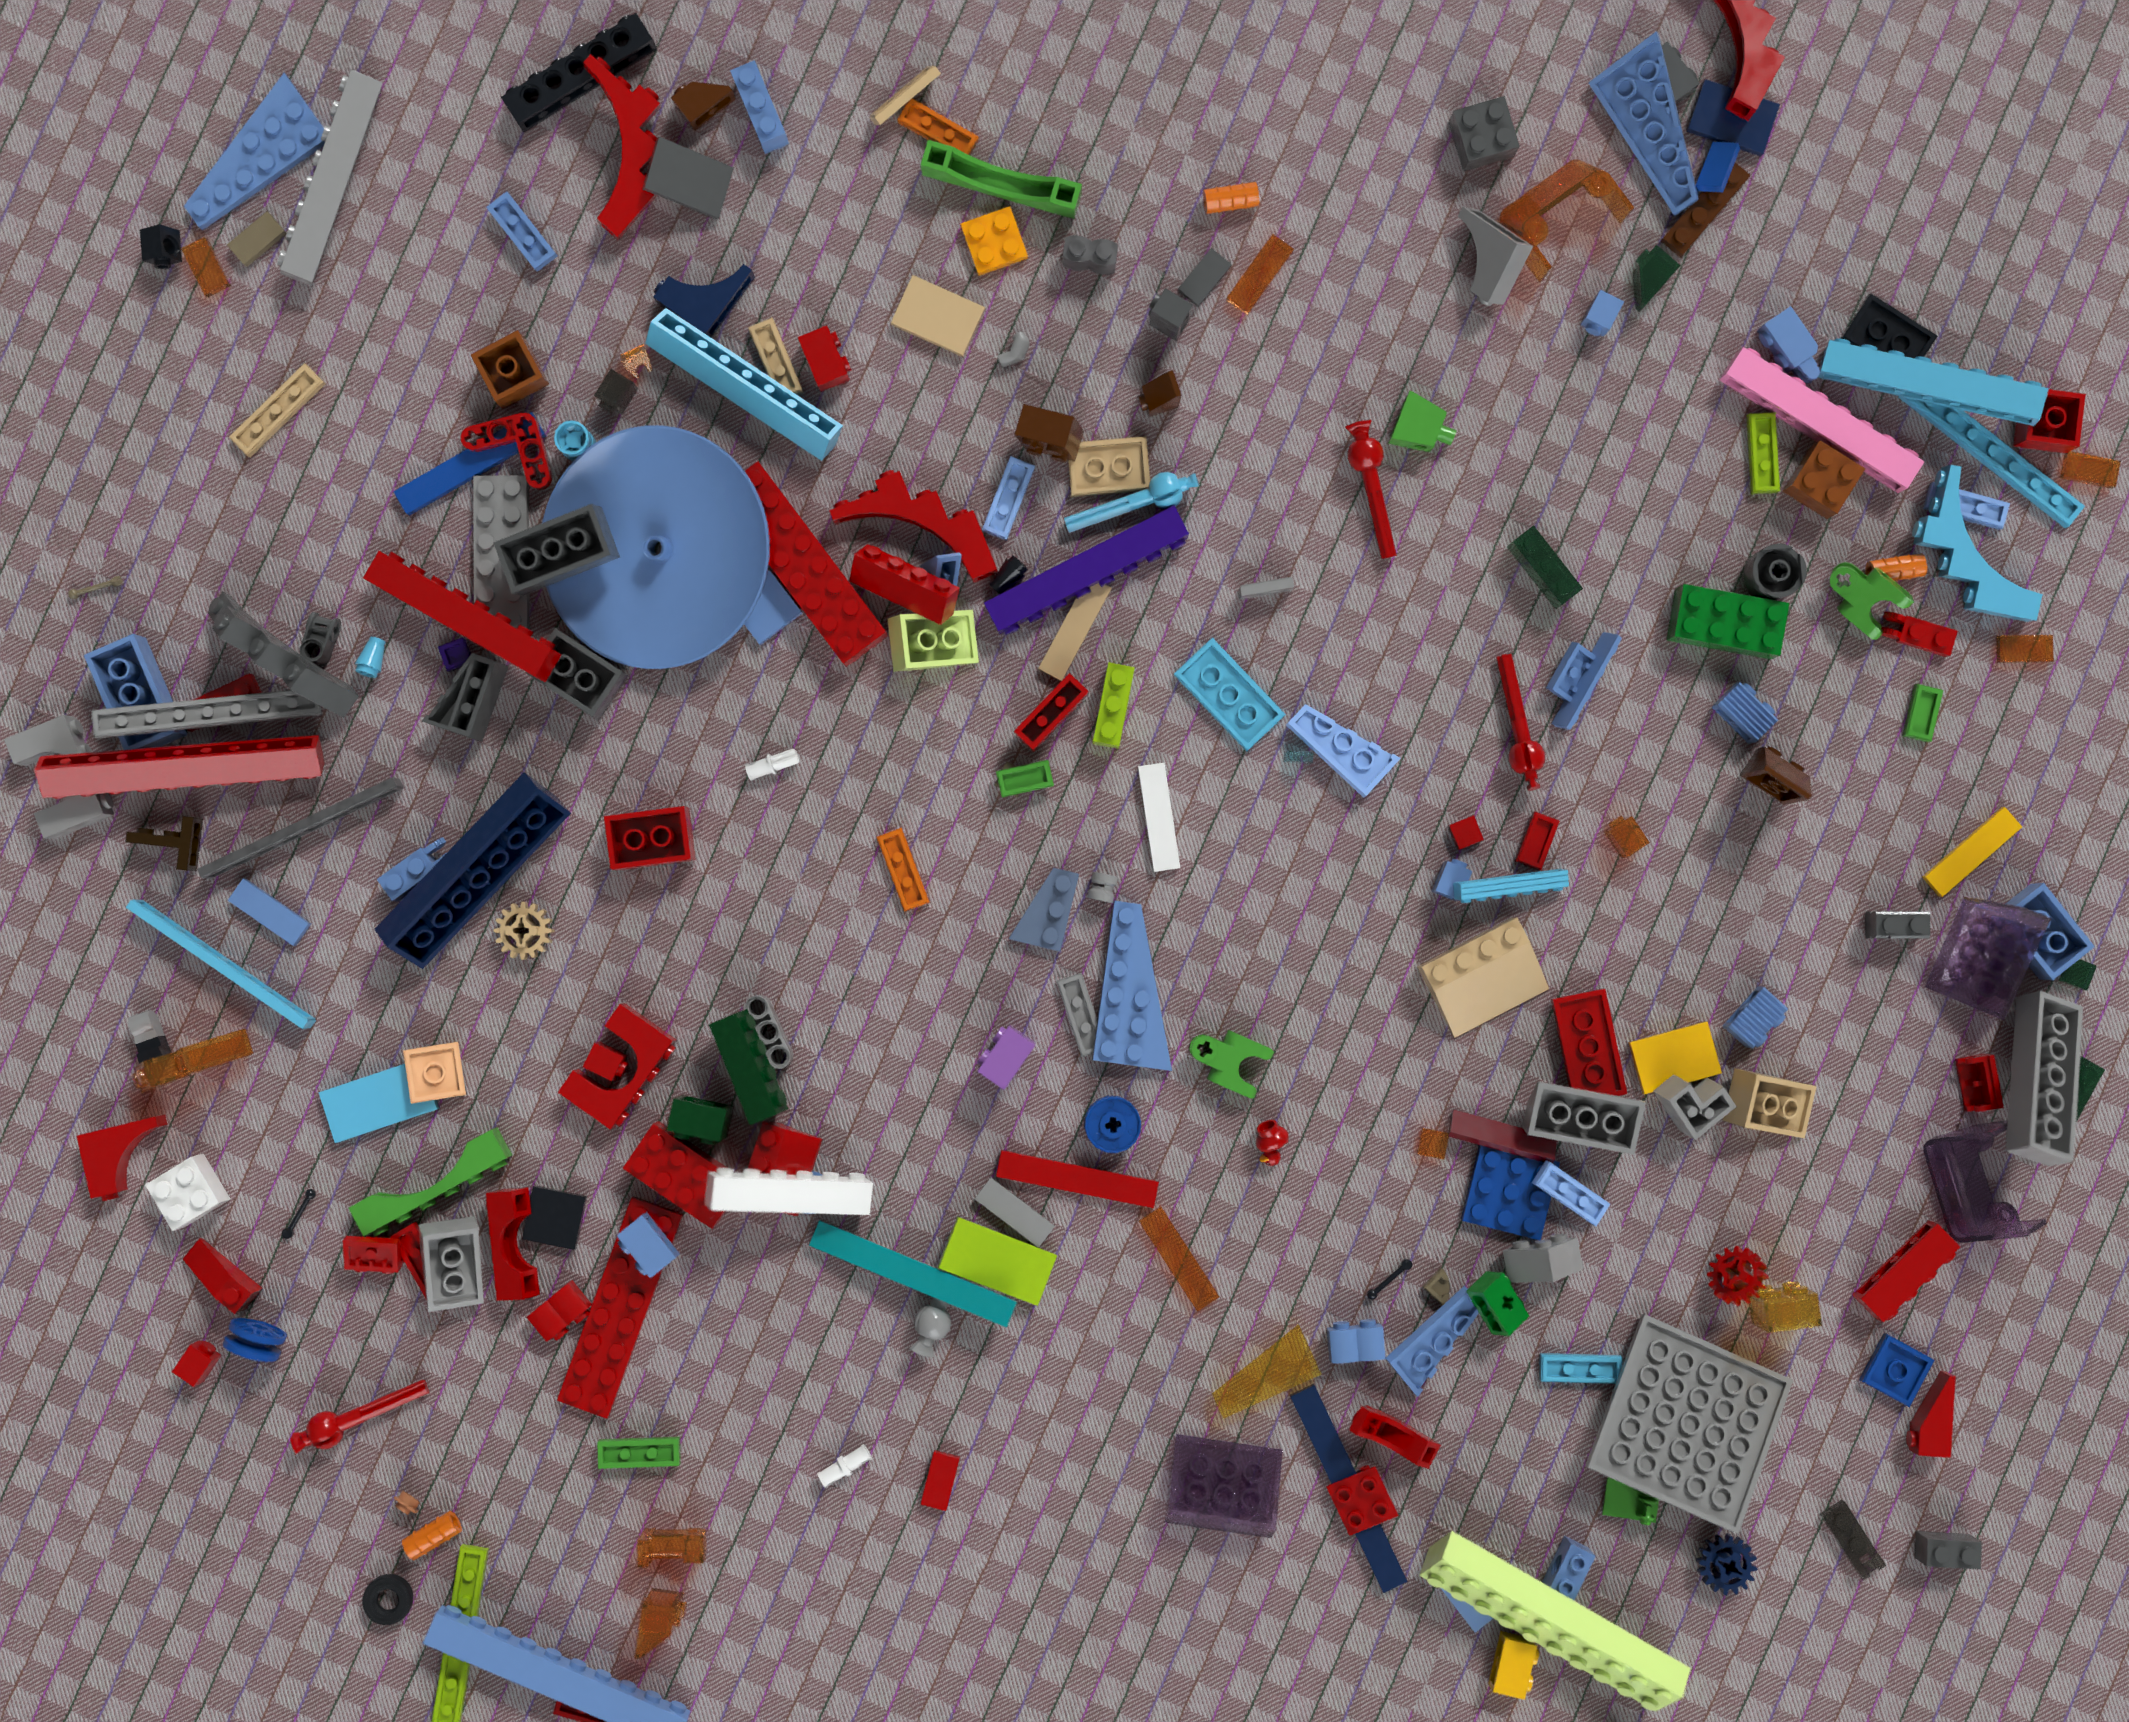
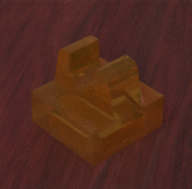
(635, 358)

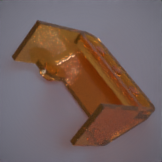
(1525, 214)

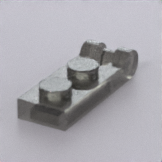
(1852, 1539)

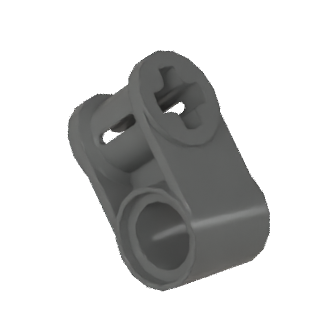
(321, 637)

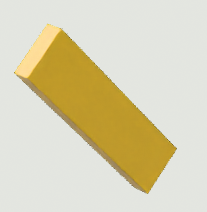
(1972, 851)

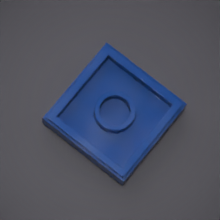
(1896, 1369)

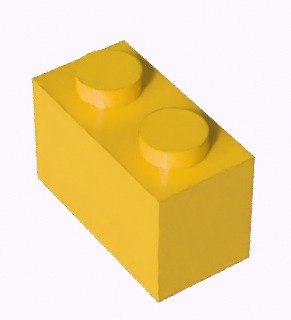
(1513, 1665)

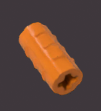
(1231, 197)
(1900, 567)
(431, 1535)

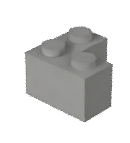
(1694, 1108)
(1544, 1260)

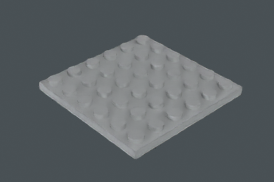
(1689, 1423)

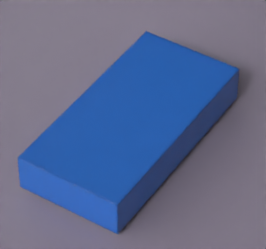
(1717, 167)

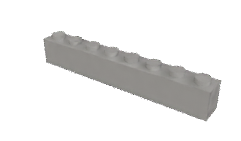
(330, 178)

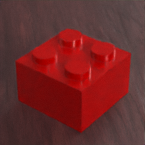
(2059, 424)

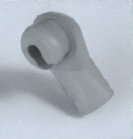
(1017, 352)

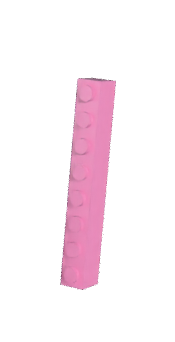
(1821, 420)

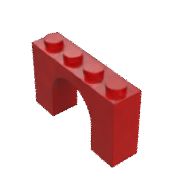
(651, 1047)

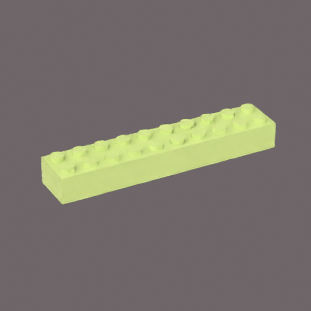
(1555, 1622)

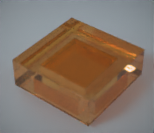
(1433, 1143)

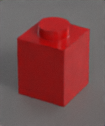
(606, 1061)
(197, 1362)

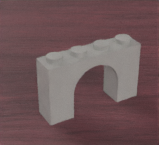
(61, 737)

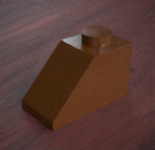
(701, 101)
(1160, 394)

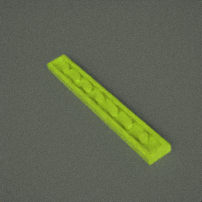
(467, 1598)

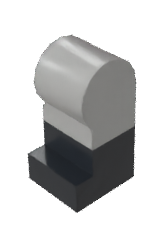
(148, 1036)

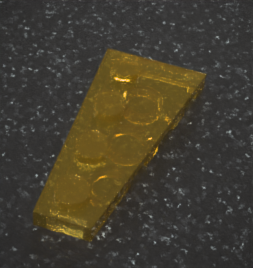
(1271, 1373)

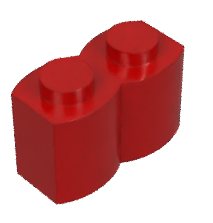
(559, 1311)

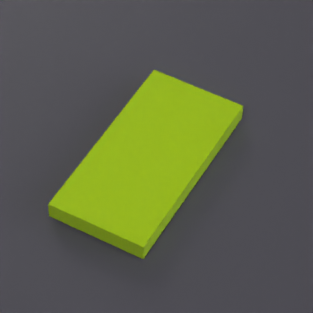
(997, 1261)

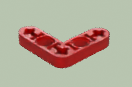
(513, 435)

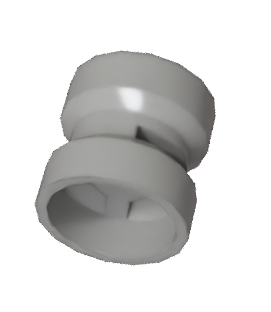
(1101, 893)

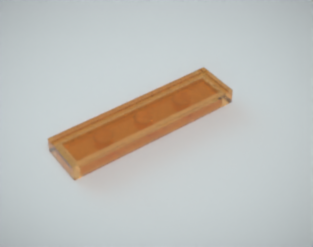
(1179, 1258)

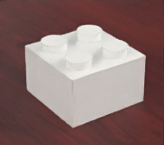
(187, 1192)

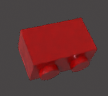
(824, 359)

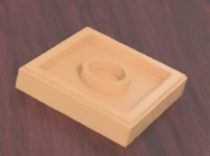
(434, 1072)

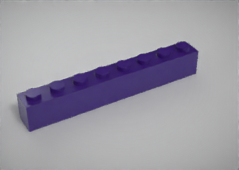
(1086, 569)

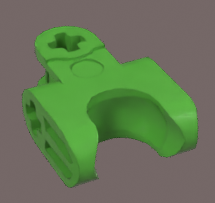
(1863, 592)
(1226, 1058)

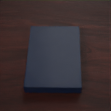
(1720, 125)

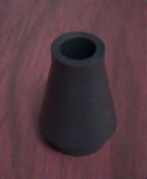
(1008, 574)

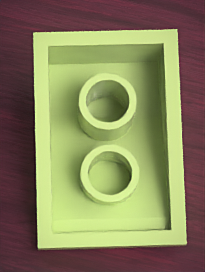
(925, 644)

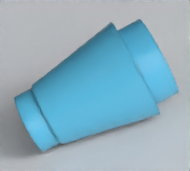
(371, 658)

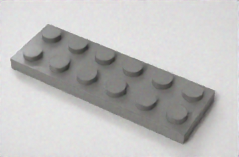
(498, 512)

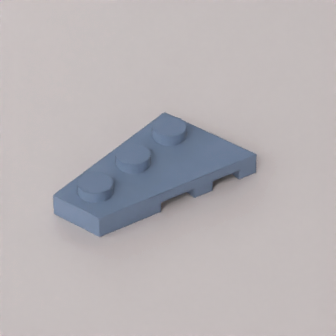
(1049, 912)

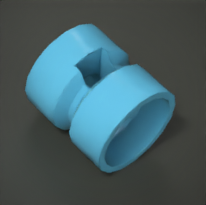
(572, 439)

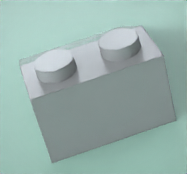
(451, 1263)

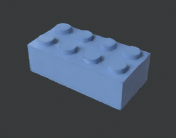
(130, 677)

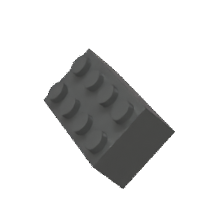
(556, 549)

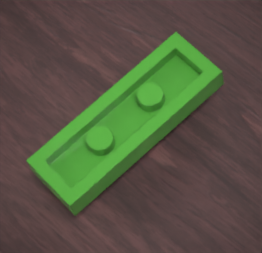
(639, 1452)

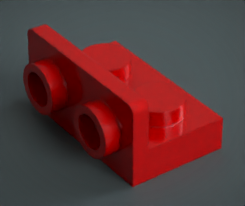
(372, 1254)

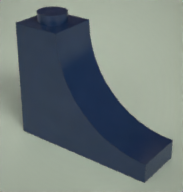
(704, 305)

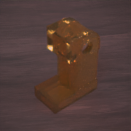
(671, 1544)

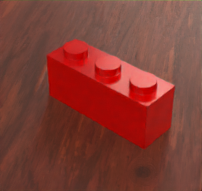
(1051, 712)

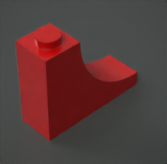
(108, 1152)

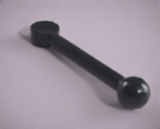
(288, 1232)
(1406, 1264)

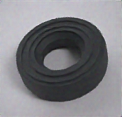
(375, 1611)

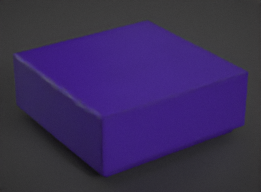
(454, 654)

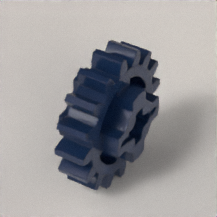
(1723, 1574)

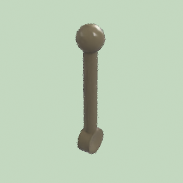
(115, 581)

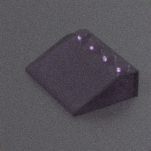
(1987, 954)
(1224, 1486)

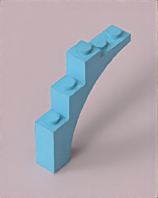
(1962, 562)

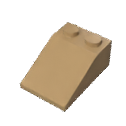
(1770, 1103)

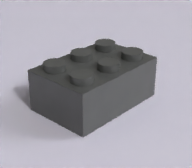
(582, 676)

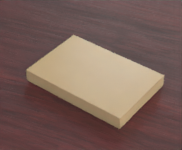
(938, 316)
(1110, 467)

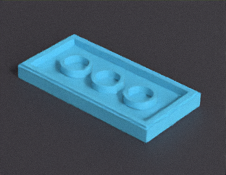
(1229, 694)
(371, 1104)

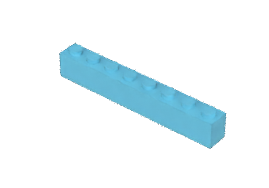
(1933, 382)
(743, 384)

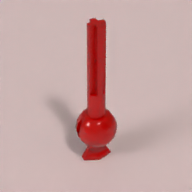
(1366, 456)
(1526, 755)
(327, 1428)

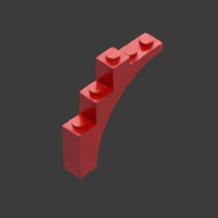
(1754, 61)
(632, 113)
(926, 511)

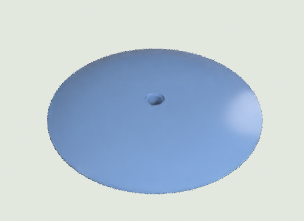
(712, 535)

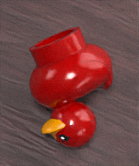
(1269, 1139)

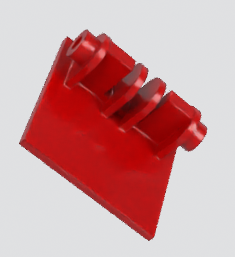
(1362, 1500)

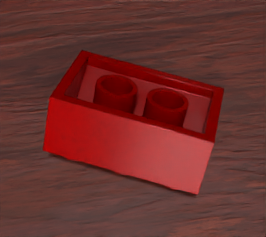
(784, 1149)

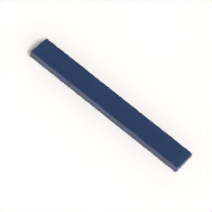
(1338, 1466)

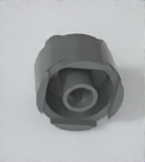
(1776, 558)

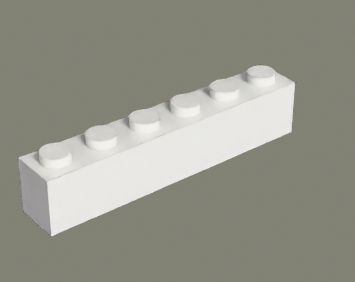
(788, 1192)

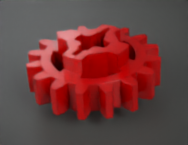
(1738, 1264)

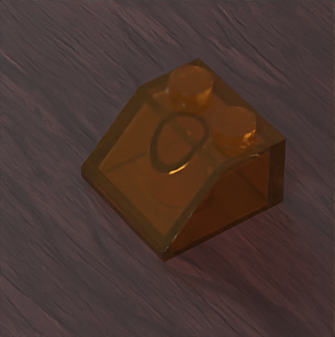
(659, 1618)

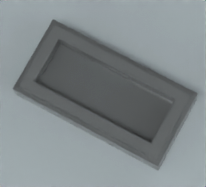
(1204, 277)

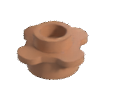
(406, 1503)

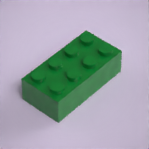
(1727, 621)

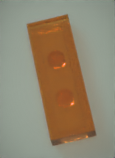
(1260, 274)

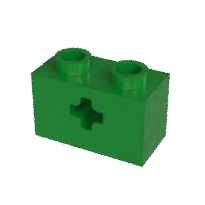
(1497, 1303)

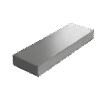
(1079, 1011)
(1014, 1212)

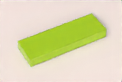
(1763, 453)

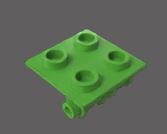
(1629, 1503)

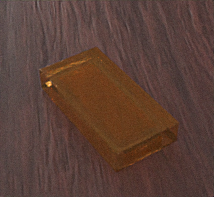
(206, 267)
(2090, 469)
(2024, 648)

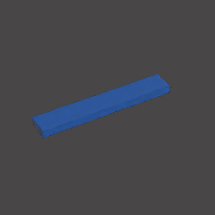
(456, 472)

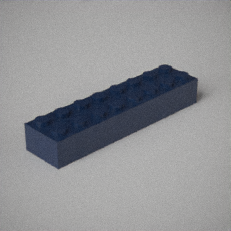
(472, 871)

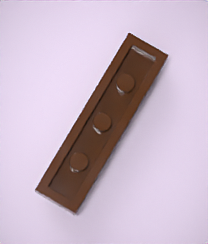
(1702, 213)

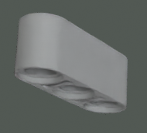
(780, 1040)

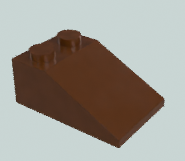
(1777, 777)

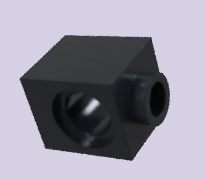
(160, 246)

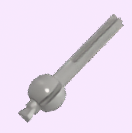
(932, 1324)

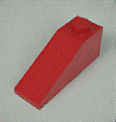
(221, 1277)
(1933, 1422)

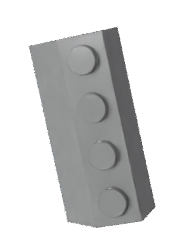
(1584, 1117)

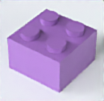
(1006, 1056)

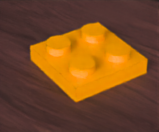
(994, 240)

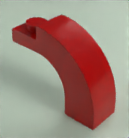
(1395, 1435)

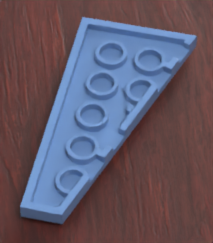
(1644, 109)
(268, 145)
(1129, 1007)

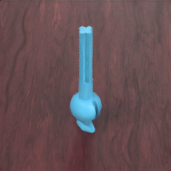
(1163, 490)

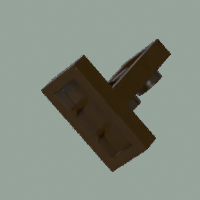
(187, 841)

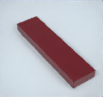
(1500, 1136)

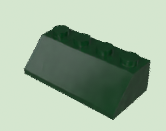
(748, 1066)

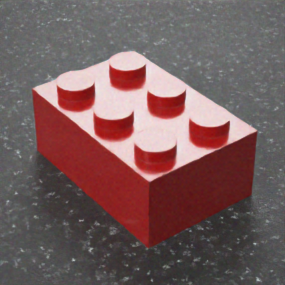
(649, 838)

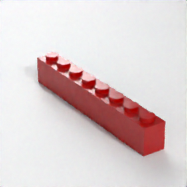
(462, 616)

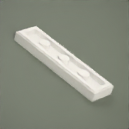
(1159, 817)

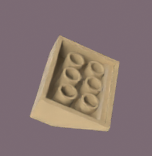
(1484, 976)

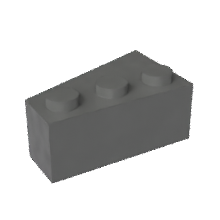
(470, 698)

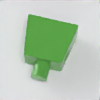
(1420, 425)

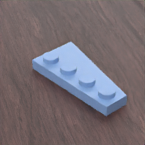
(1352, 757)

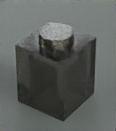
(615, 392)

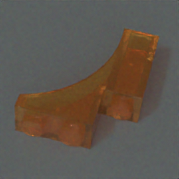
(191, 1060)

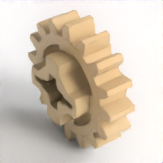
(523, 941)

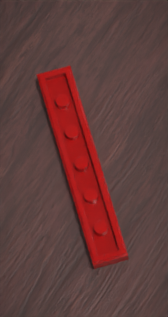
(1077, 1179)

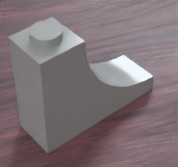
(1499, 256)

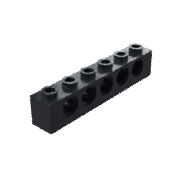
(575, 86)

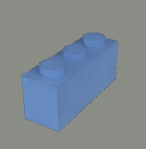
(759, 107)

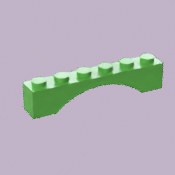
(1040, 192)
(383, 1208)

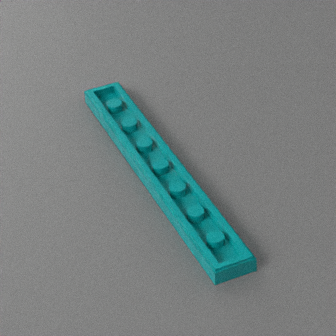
(913, 1273)

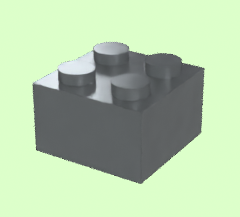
(1483, 133)

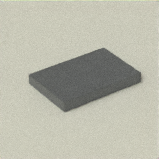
(687, 178)

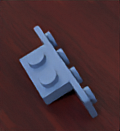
(1579, 675)

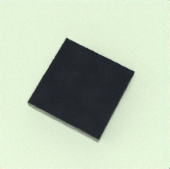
(555, 1217)

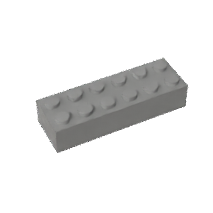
(2044, 1079)

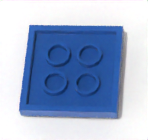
(1504, 1195)

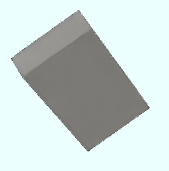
(1266, 588)

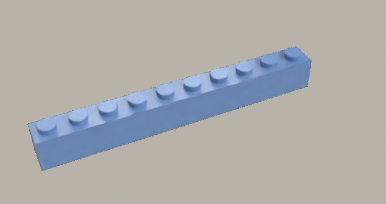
(547, 1670)

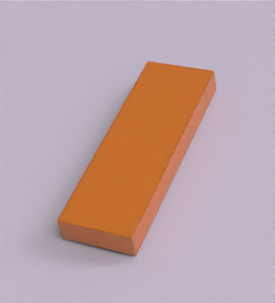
(936, 127)
(903, 869)

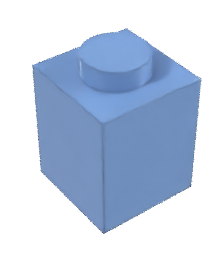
(1601, 314)
(1450, 872)

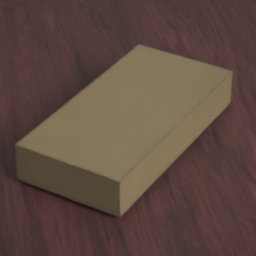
(256, 239)

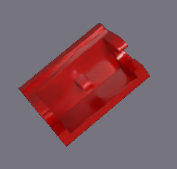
(1979, 1083)

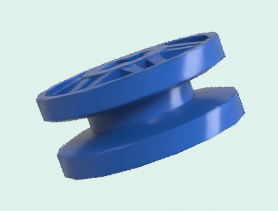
(1124, 1134)
(254, 1339)

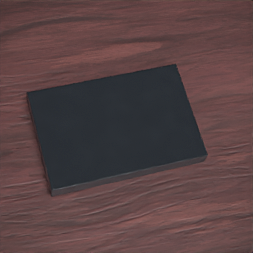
(1888, 329)

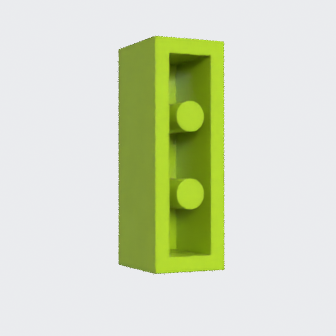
(1113, 705)

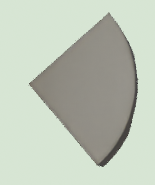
(1438, 1286)

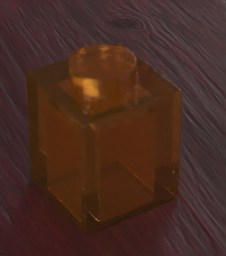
(1626, 836)

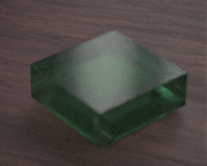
(2079, 975)

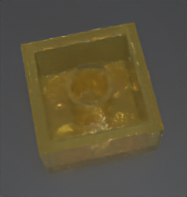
(1785, 1308)

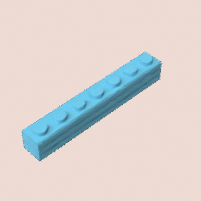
(1511, 885)

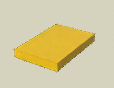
(1681, 1052)

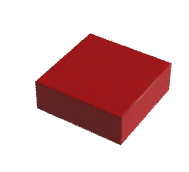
(1465, 832)

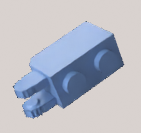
(1791, 345)
(409, 872)

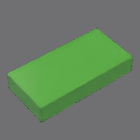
(1922, 713)
(1025, 778)

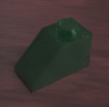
(1651, 274)

